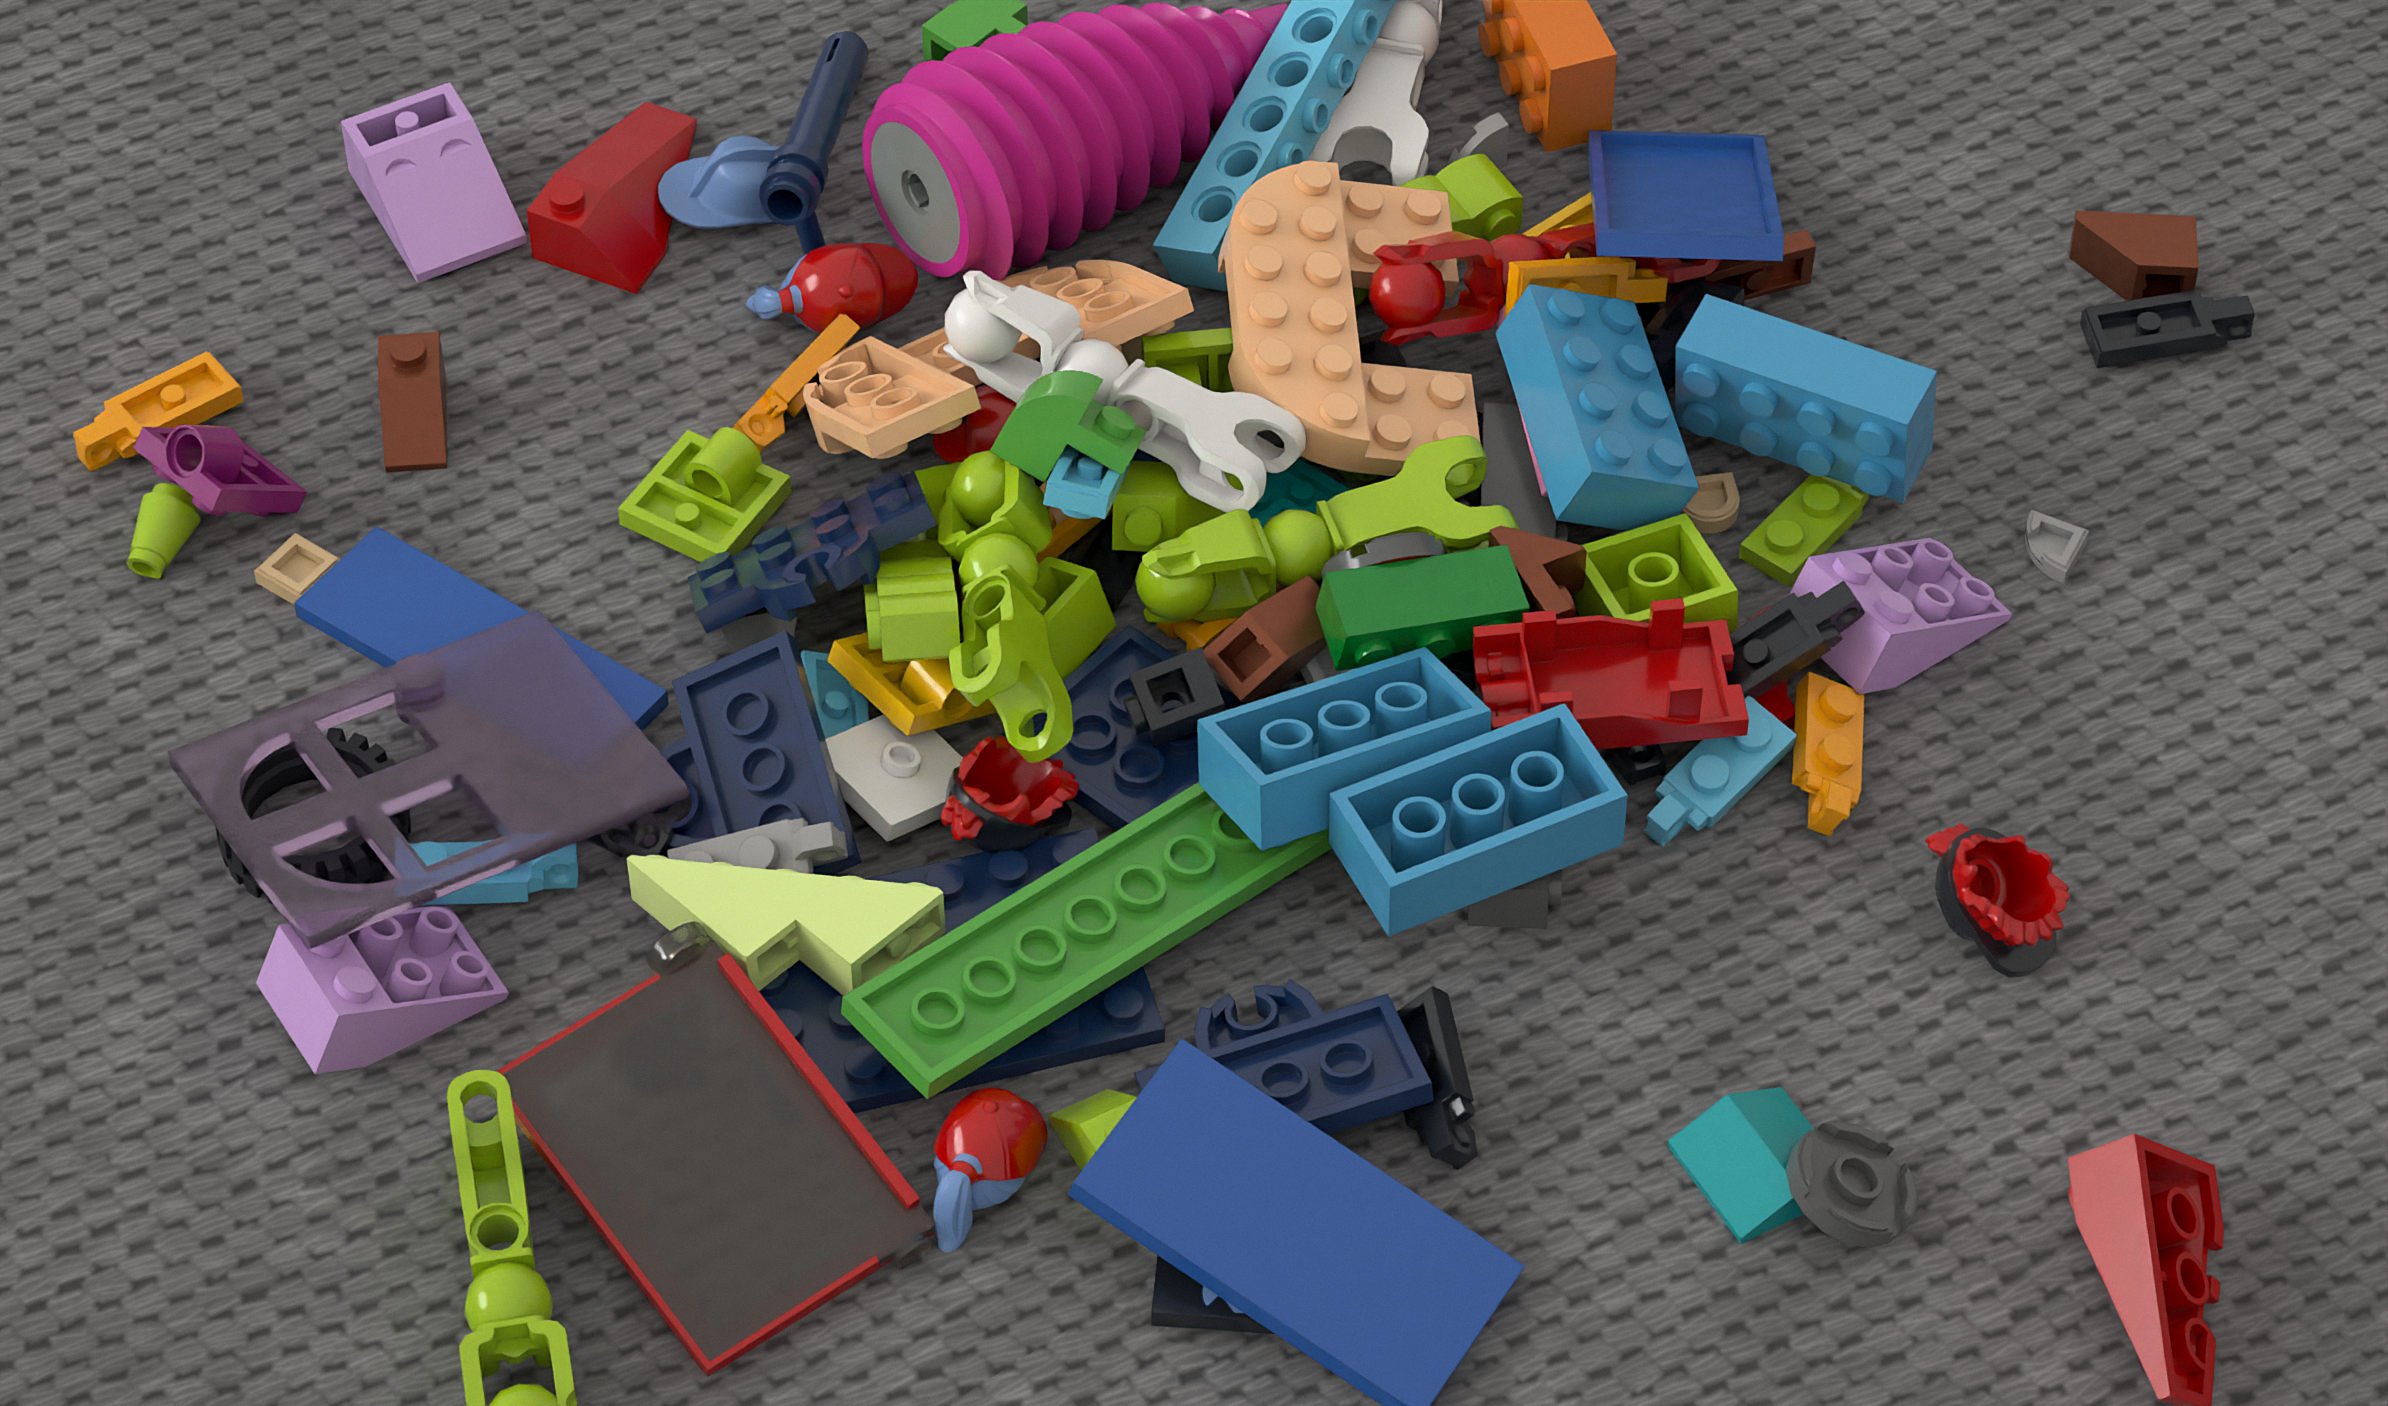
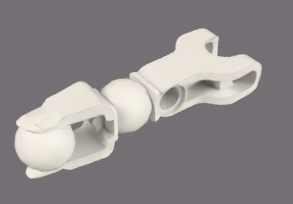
(1379, 113)
(1185, 423)

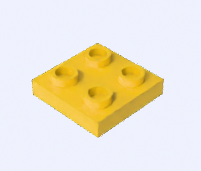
(909, 693)

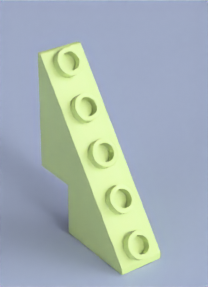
(773, 918)

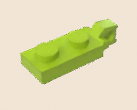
(1803, 527)

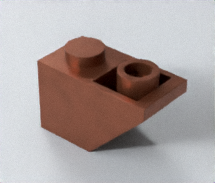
(2137, 252)
(1269, 642)

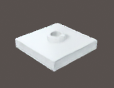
(892, 777)

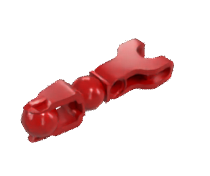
(1411, 291)

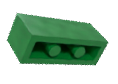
(1417, 604)

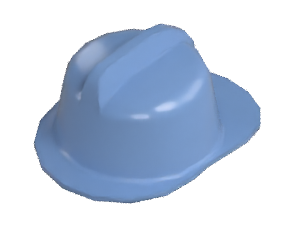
(719, 187)

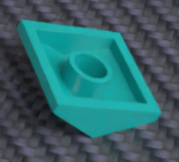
(1741, 1157)

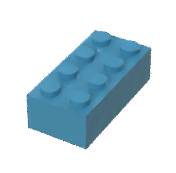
(1804, 398)
(1595, 409)
(1287, 752)
(1476, 819)

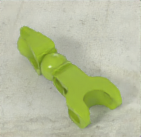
(1235, 563)
(1003, 631)
(508, 1299)

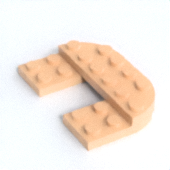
(1290, 279)
(888, 395)

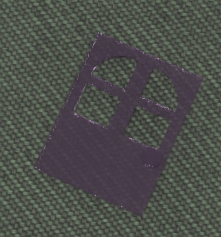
(505, 720)

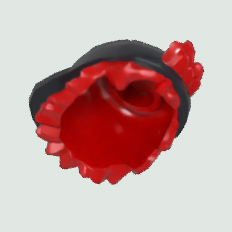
(1005, 801)
(1999, 896)

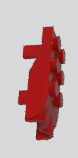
(1615, 675)

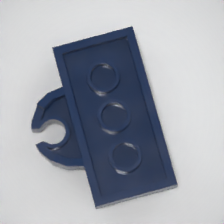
(834, 545)
(754, 749)
(1320, 1065)

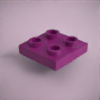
(219, 470)

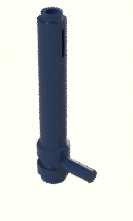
(800, 166)

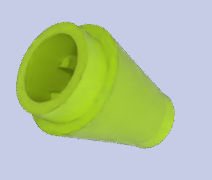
(161, 529)

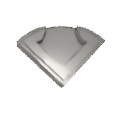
(1489, 140)
(2054, 544)

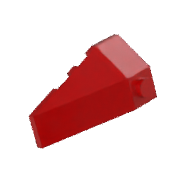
(604, 204)
(2149, 1231)

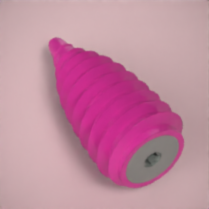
(1051, 129)

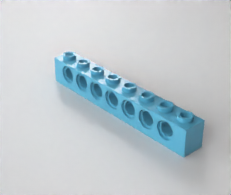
(1269, 125)

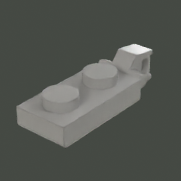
(771, 846)

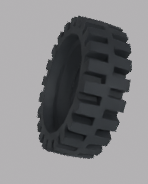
(284, 767)

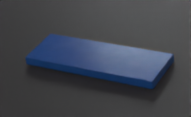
(404, 603)

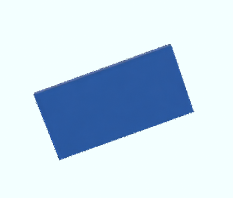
(1683, 196)
(1296, 1230)

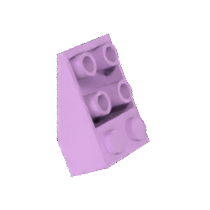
(431, 182)
(1914, 608)
(377, 987)

